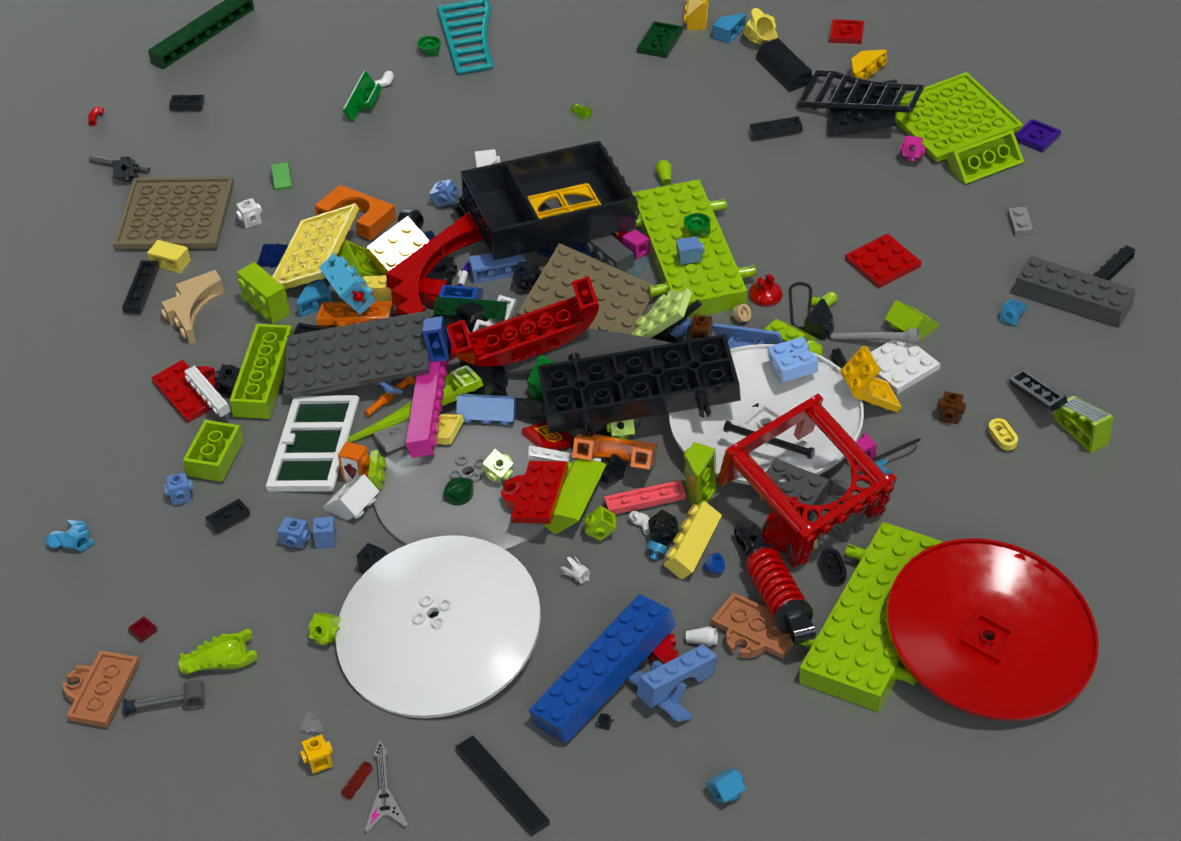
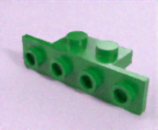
(362, 96)

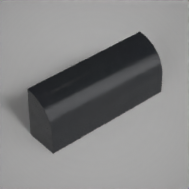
(783, 65)
(491, 379)

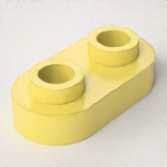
(1003, 434)

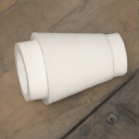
(705, 635)

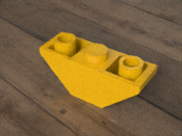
(867, 63)

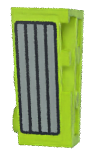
(1085, 423)

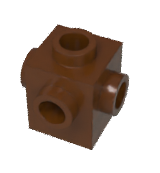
(951, 407)

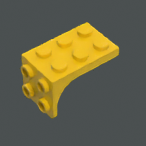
(861, 379)

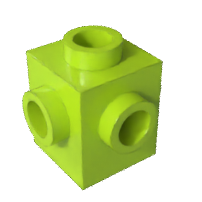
(621, 433)
(600, 523)
(324, 628)

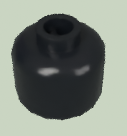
(414, 214)

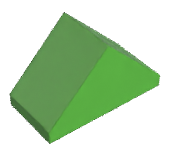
(281, 176)

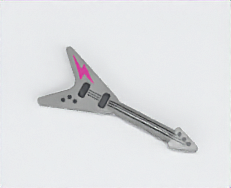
(384, 803)

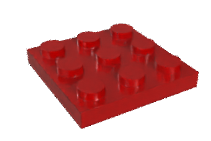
(883, 260)

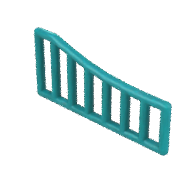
(486, 10)

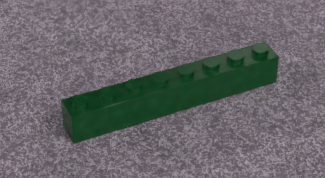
(198, 31)

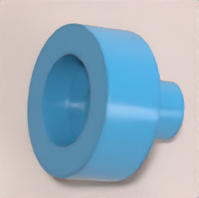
(656, 549)

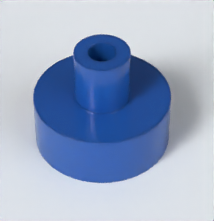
(714, 563)

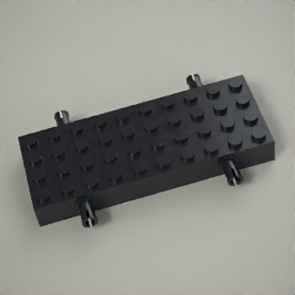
(638, 383)

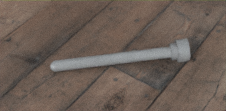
(910, 335)

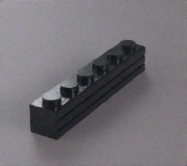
(1116, 263)

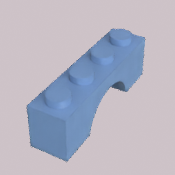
(657, 684)

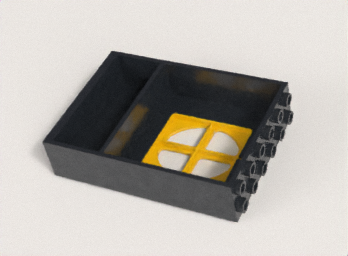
(509, 193)

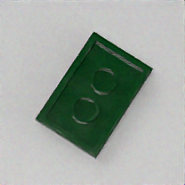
(660, 39)

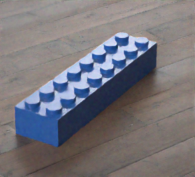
(602, 668)

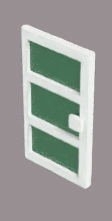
(311, 443)

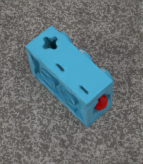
(348, 283)

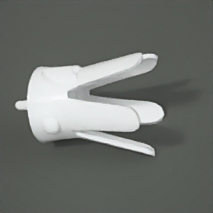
(578, 571)

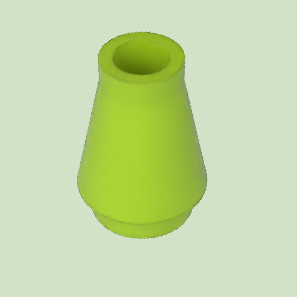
(664, 171)

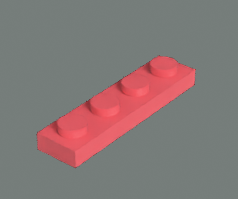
(645, 497)

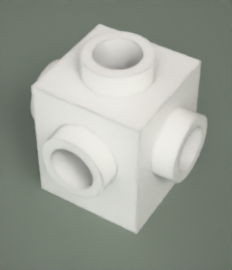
(249, 213)

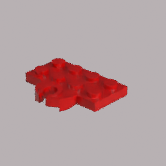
(180, 392)
(536, 492)

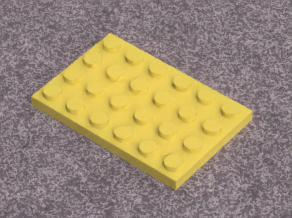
(312, 245)

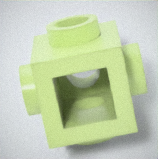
(498, 467)

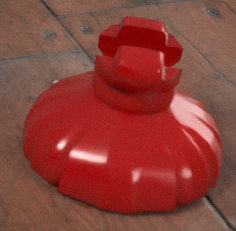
(765, 291)

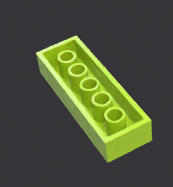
(261, 372)

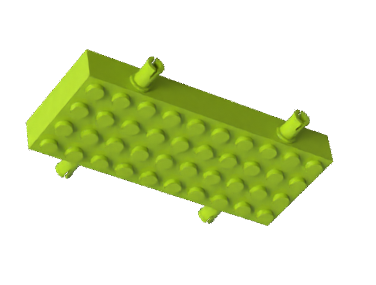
(714, 279)
(854, 649)

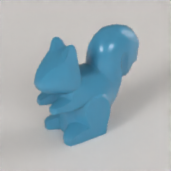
(73, 538)

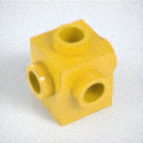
(317, 753)

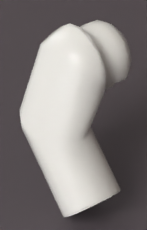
(641, 520)

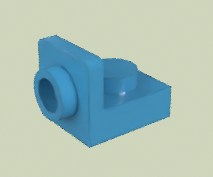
(1011, 311)

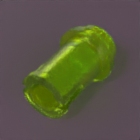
(584, 111)

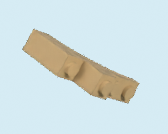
(189, 300)

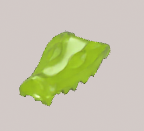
(223, 652)

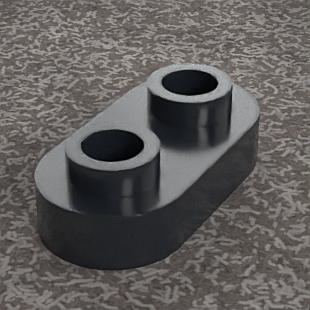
(835, 569)

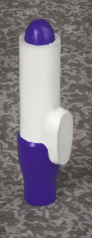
(463, 274)

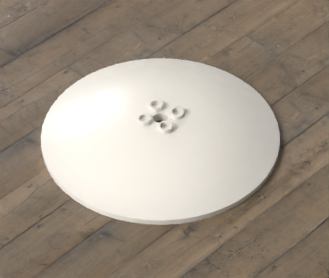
(763, 386)
(447, 661)

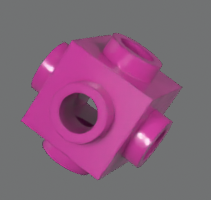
(912, 142)

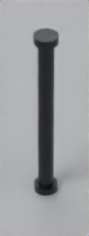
(809, 452)

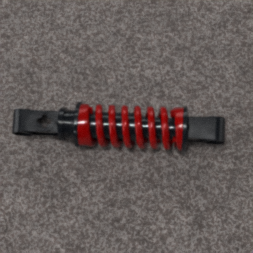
(775, 585)

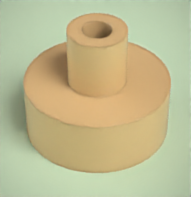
(741, 313)

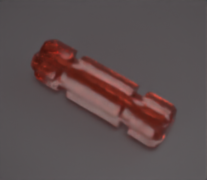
(356, 780)

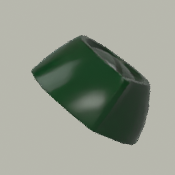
(458, 491)

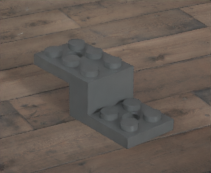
(810, 490)

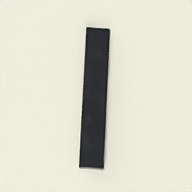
(502, 785)

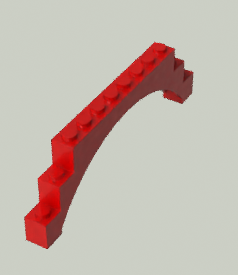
(410, 273)

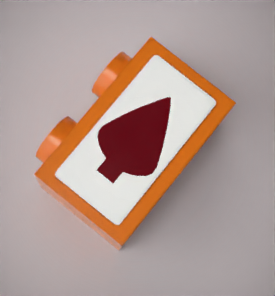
(353, 461)

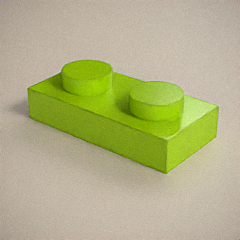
(376, 469)

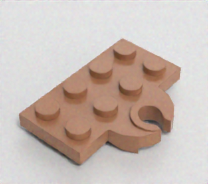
(750, 626)
(99, 688)

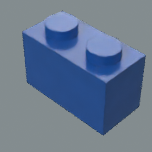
(437, 339)

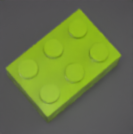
(263, 293)
(213, 450)

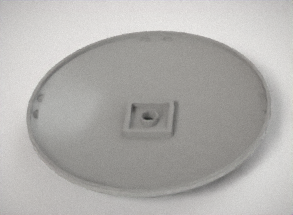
(413, 489)

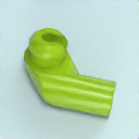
(830, 298)

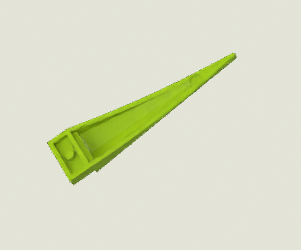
(457, 382)

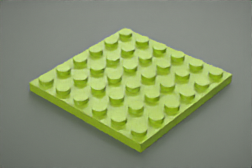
(955, 116)

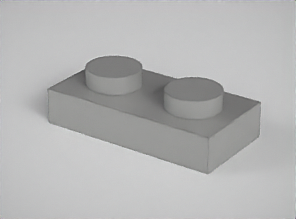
(1020, 221)

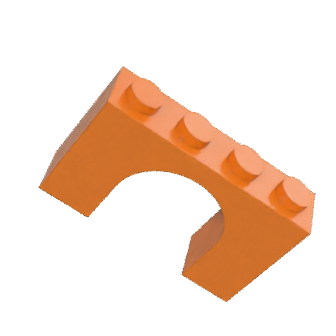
(377, 212)
(637, 452)

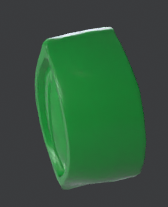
(429, 45)
(697, 224)

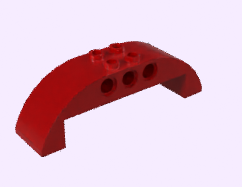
(528, 333)

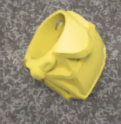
(760, 27)

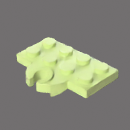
(663, 314)

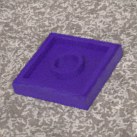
(1037, 135)

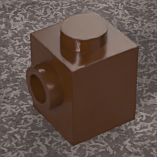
(701, 326)

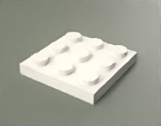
(903, 364)

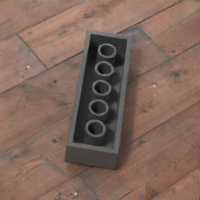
(1074, 291)

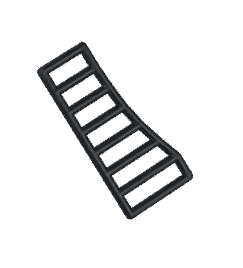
(848, 105)

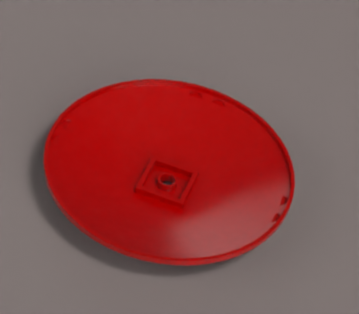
(1032, 611)

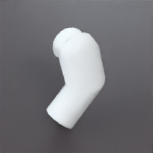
(386, 79)

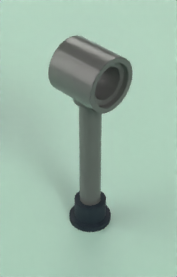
(192, 695)

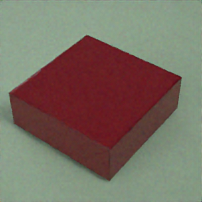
(142, 629)

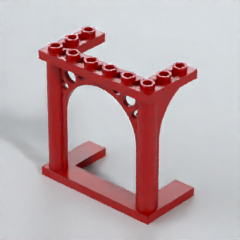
(799, 529)

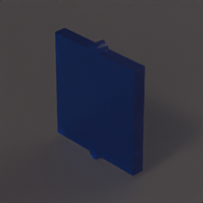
(271, 255)

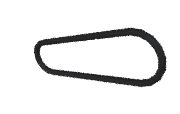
(791, 305)
(896, 449)

